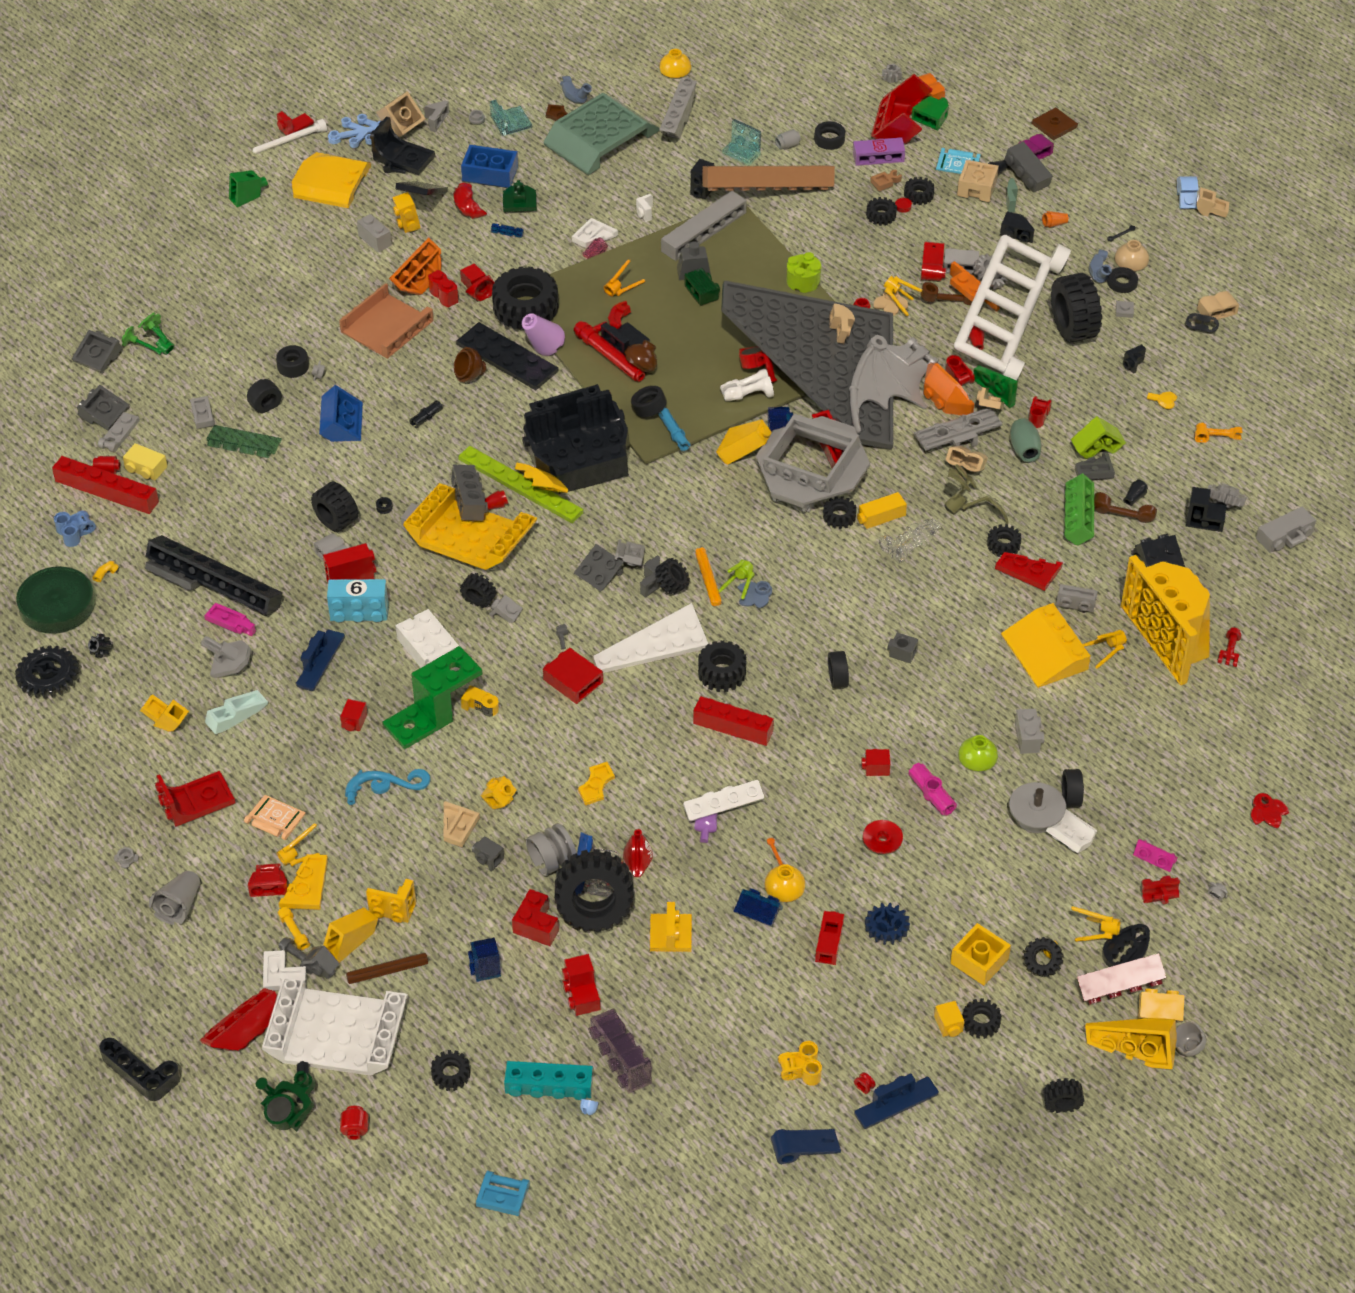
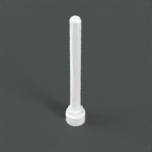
(319, 126)

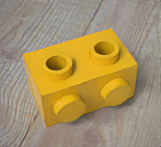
(406, 212)
(1161, 1005)

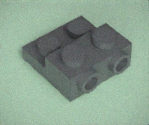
(97, 351)
(102, 407)

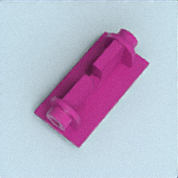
(1155, 855)

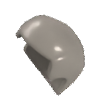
(1192, 1037)

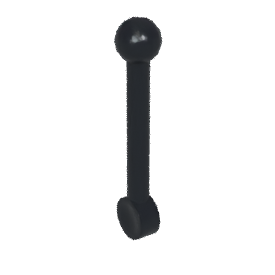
(1111, 238)

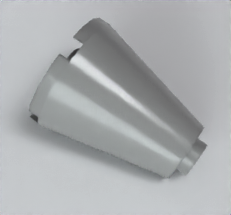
(175, 898)

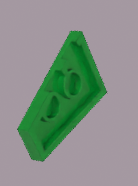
(998, 384)

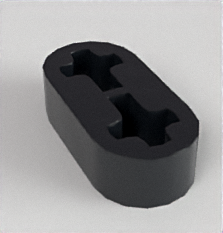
(1204, 318)

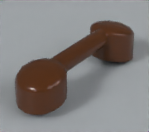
(930, 294)
(1103, 505)

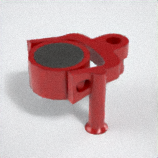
(755, 357)

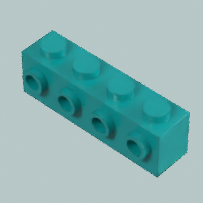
(548, 1080)

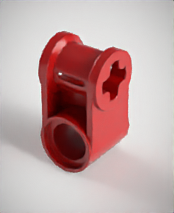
(959, 370)
(1039, 411)

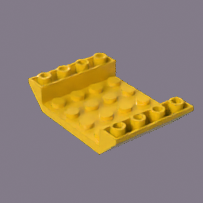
(483, 543)

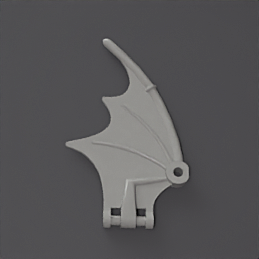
(888, 372)

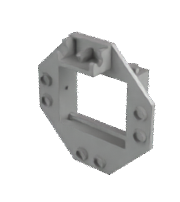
(805, 487)

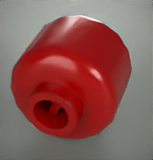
(354, 1122)

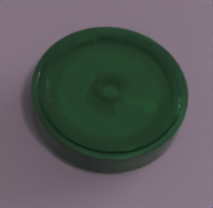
(55, 599)

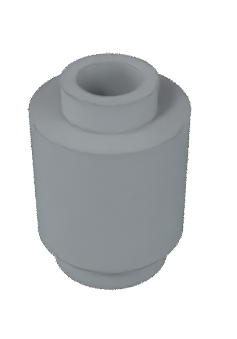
(787, 139)

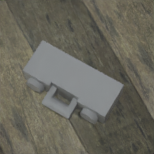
(1287, 529)

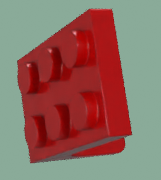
(194, 798)

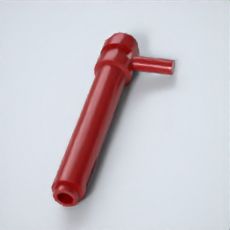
(591, 336)

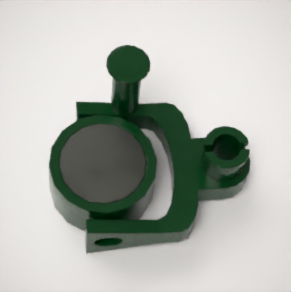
(280, 1108)

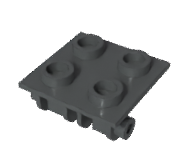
(599, 567)

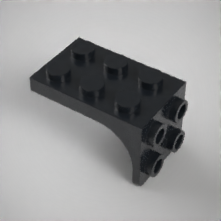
(401, 154)
(1159, 550)

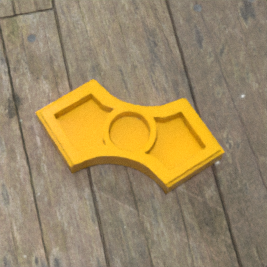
(593, 789)

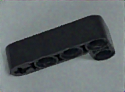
(135, 1067)

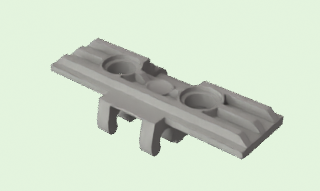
(958, 429)

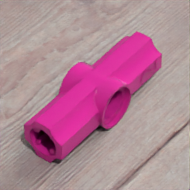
(932, 789)

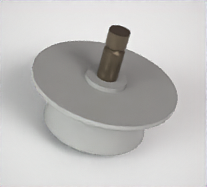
(1037, 806)

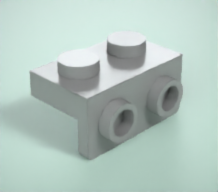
(1076, 598)

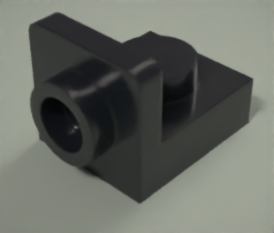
(1134, 357)

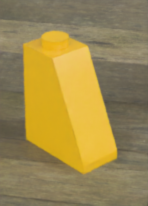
(743, 440)
(349, 932)

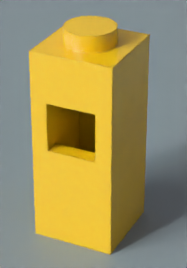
(882, 510)

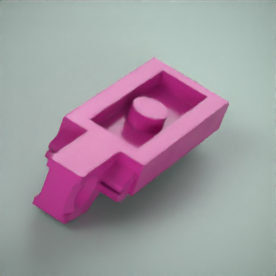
(230, 619)

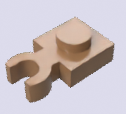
(883, 180)

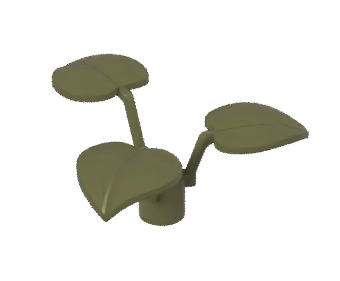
(958, 501)

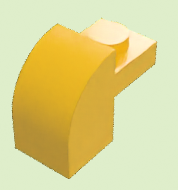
(165, 716)

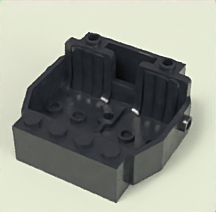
(578, 437)

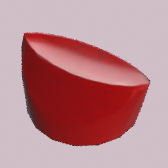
(481, 288)

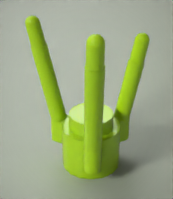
(742, 571)

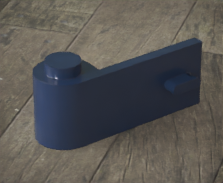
(792, 1143)

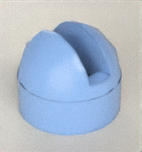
(588, 1107)

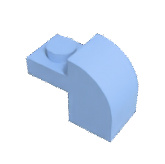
(1187, 190)

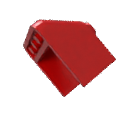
(895, 109)

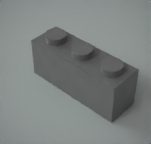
(1028, 167)

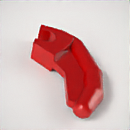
(617, 312)

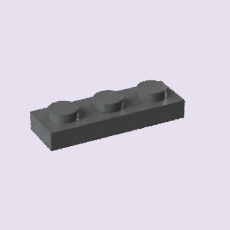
(171, 576)

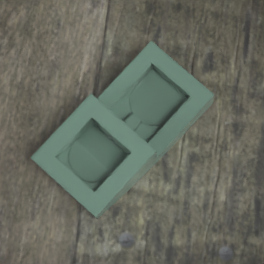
(1011, 196)

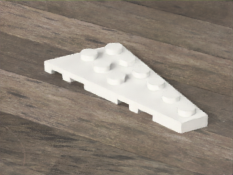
(666, 638)

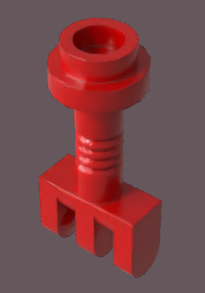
(1233, 634)

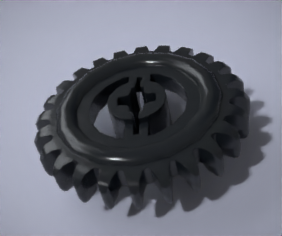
(50, 676)

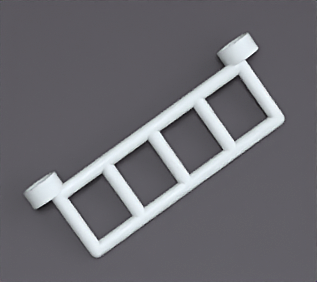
(1008, 364)

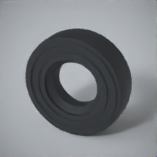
(1122, 287)

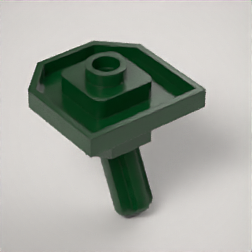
(519, 198)

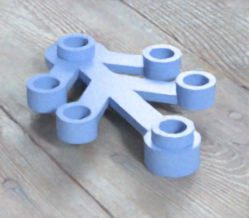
(359, 131)

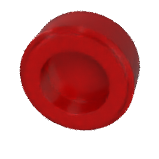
(903, 205)

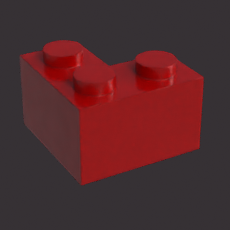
(533, 922)
(580, 984)

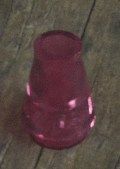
(596, 247)

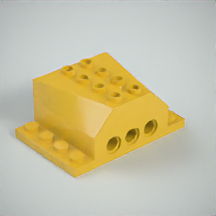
(1169, 612)

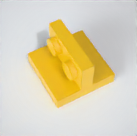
(671, 931)

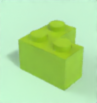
(1097, 436)

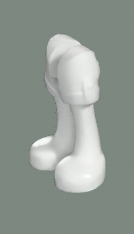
(737, 388)

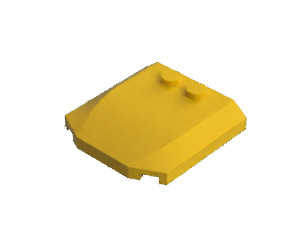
(329, 179)

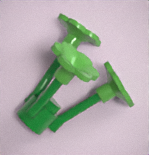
(151, 322)

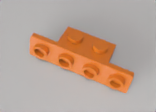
(966, 283)

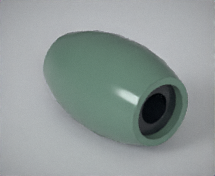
(1025, 440)

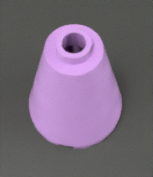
(543, 334)

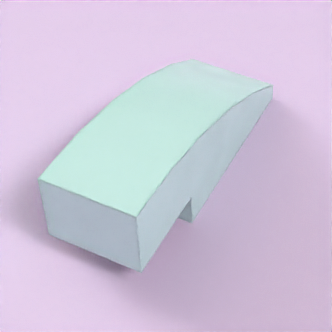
(235, 711)

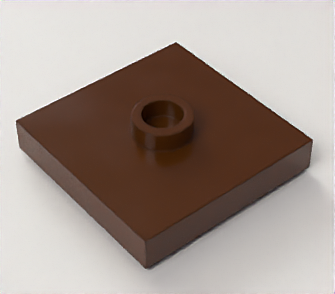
(1054, 123)

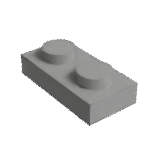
(202, 412)

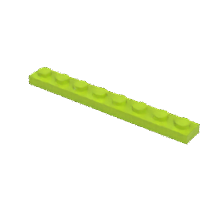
(521, 485)

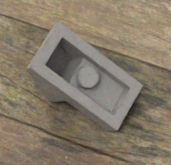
(436, 114)

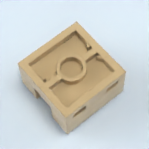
(977, 180)

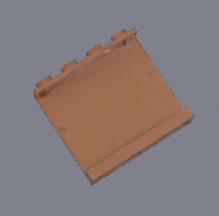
(384, 322)

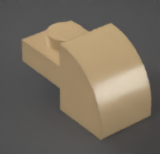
(1208, 203)
(842, 320)

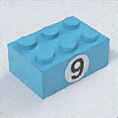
(357, 600)

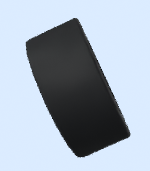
(829, 143)
(652, 407)
(838, 669)
(1072, 787)

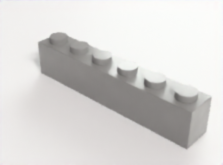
(704, 224)

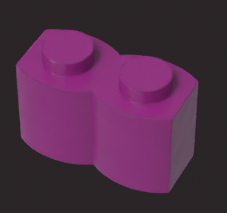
(1040, 146)

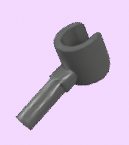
(561, 632)

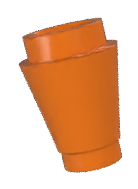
(1054, 218)

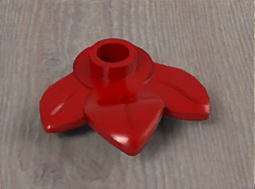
(1269, 812)

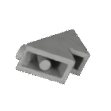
(679, 109)

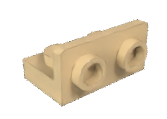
(993, 402)

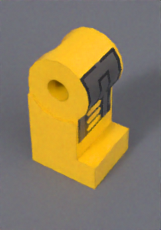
(480, 700)

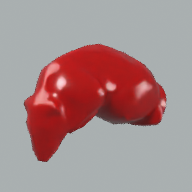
(463, 200)

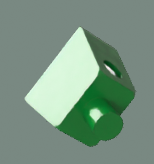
(931, 112)
(245, 187)

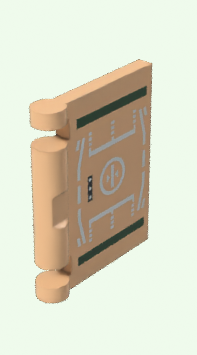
(274, 817)

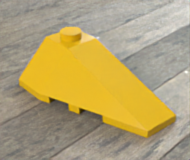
(1143, 1038)

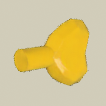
(1164, 399)

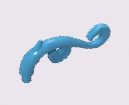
(383, 787)

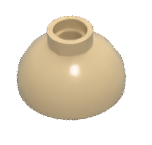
(1132, 256)

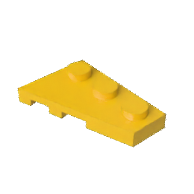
(308, 884)

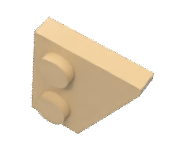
(458, 823)

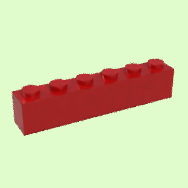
(105, 484)

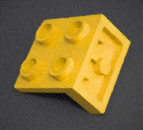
(393, 906)

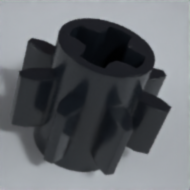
(99, 645)

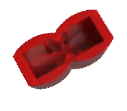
(443, 288)

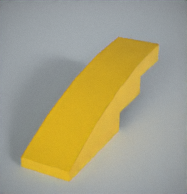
(541, 478)

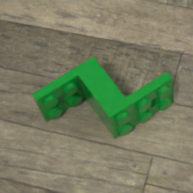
(432, 697)

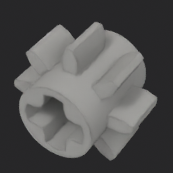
(892, 73)

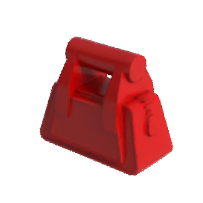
(267, 881)

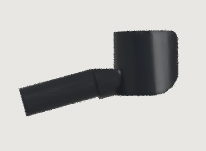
(389, 169)

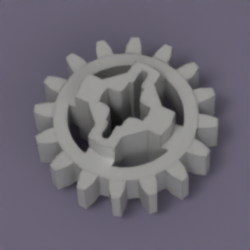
(981, 265)
(1227, 495)

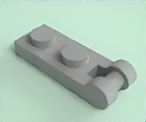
(118, 432)

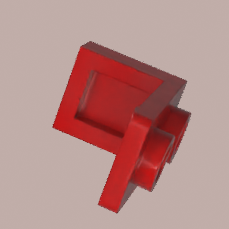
(290, 125)

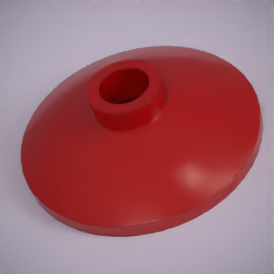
(882, 830)

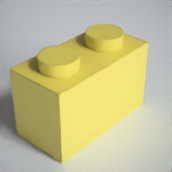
(144, 462)

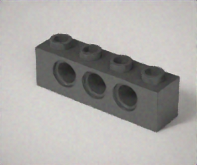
(468, 492)

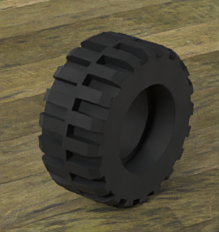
(524, 283)
(1076, 307)
(600, 913)

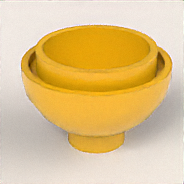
(675, 64)
(785, 887)

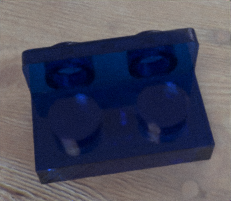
(757, 907)

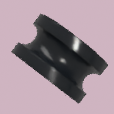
(384, 510)

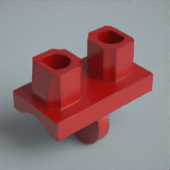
(1160, 890)

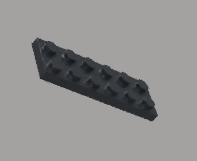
(508, 356)

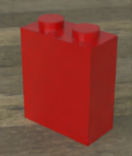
(350, 563)
(572, 675)

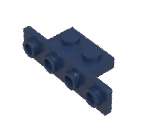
(318, 657)
(895, 1098)

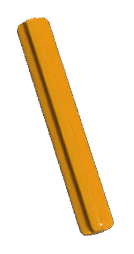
(708, 576)

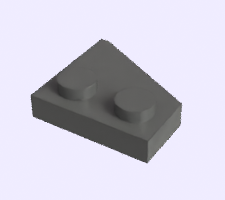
(1096, 468)

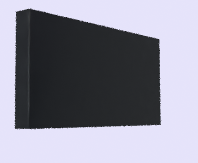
(421, 188)

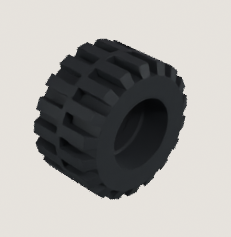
(334, 506)
(722, 677)

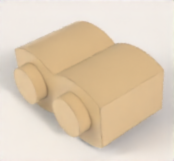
(1218, 306)
(972, 461)

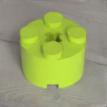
(803, 272)

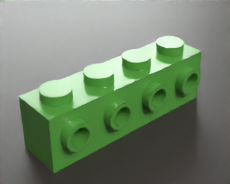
(1079, 509)

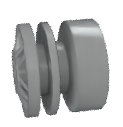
(550, 848)

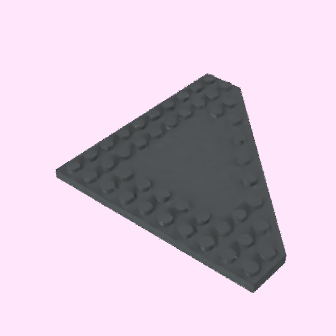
(800, 342)

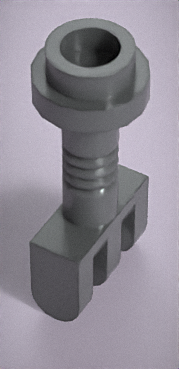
(287, 945)

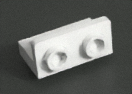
(1073, 832)

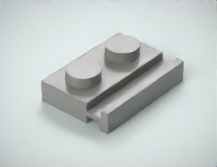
(630, 552)

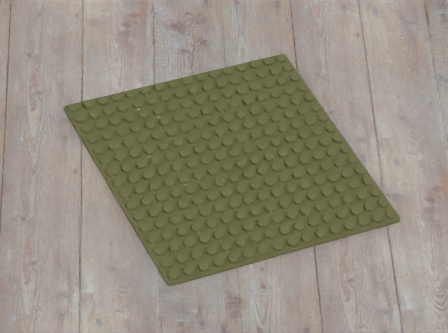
(693, 342)

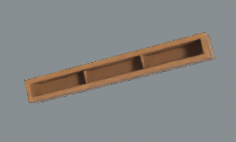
(768, 176)

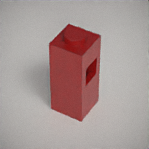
(829, 937)

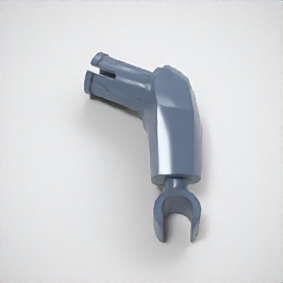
(572, 93)
(1096, 268)

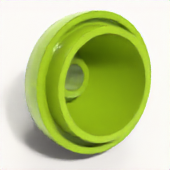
(978, 753)

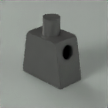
(692, 259)

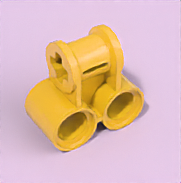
(800, 1064)

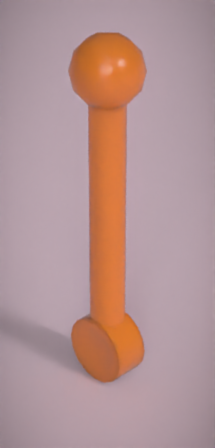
(771, 841)

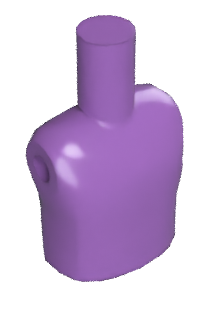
(705, 826)

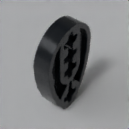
(1125, 938)

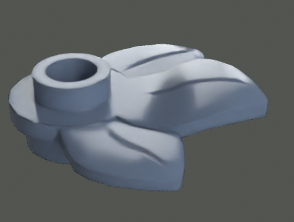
(755, 594)

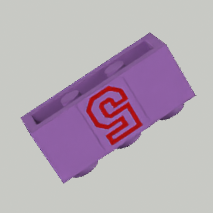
(878, 151)

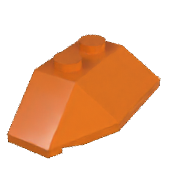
(413, 273)
(946, 391)

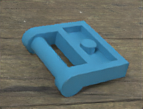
(500, 1198)

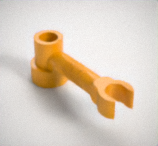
(1202, 432)

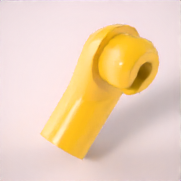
(102, 570)

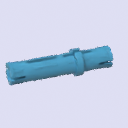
(677, 434)

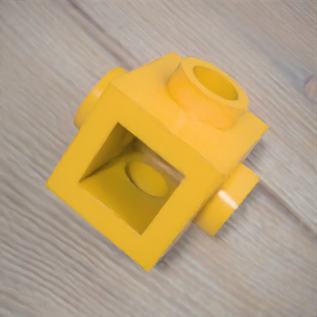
(498, 792)

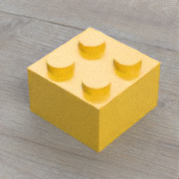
(980, 954)

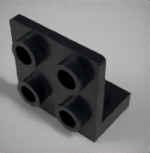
(622, 337)

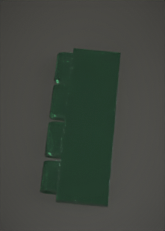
(246, 441)

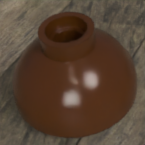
(642, 356)
(468, 365)

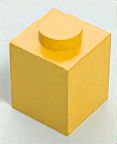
(949, 1019)

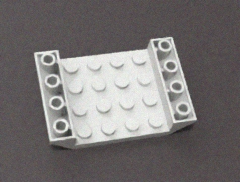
(333, 1028)

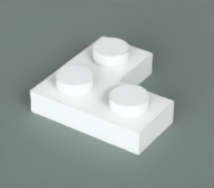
(275, 969)

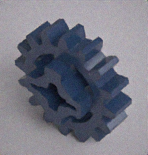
(884, 921)

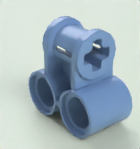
(73, 526)

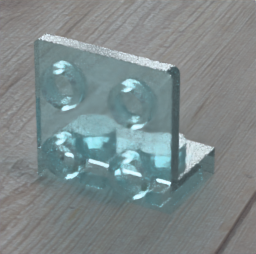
(509, 120)
(745, 143)

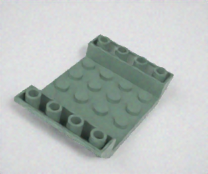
(595, 130)

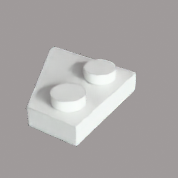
(591, 230)

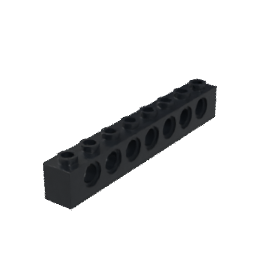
(214, 575)

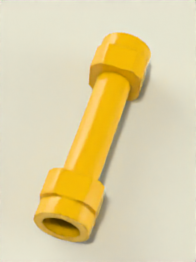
(300, 940)

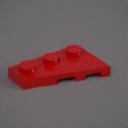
(1030, 571)

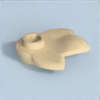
(887, 304)

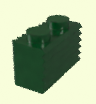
(701, 286)

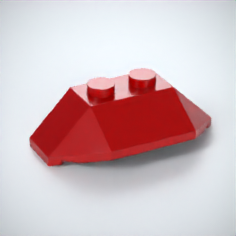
(242, 1023)

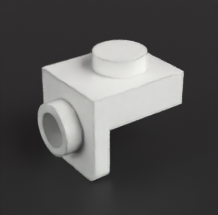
(643, 207)

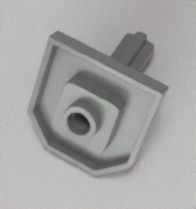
(228, 657)

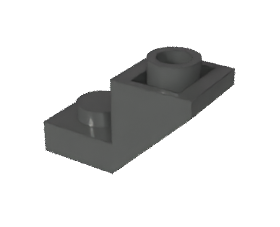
(649, 583)

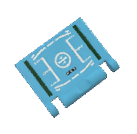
(954, 160)

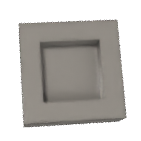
(1124, 309)

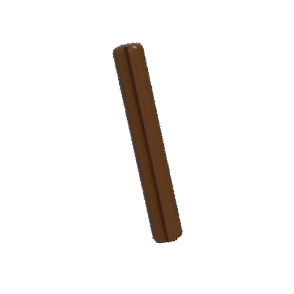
(387, 968)

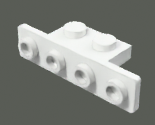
(723, 800)

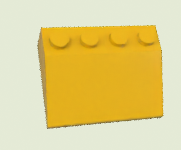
(1047, 646)

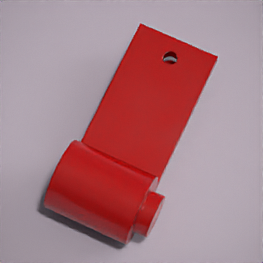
(933, 262)

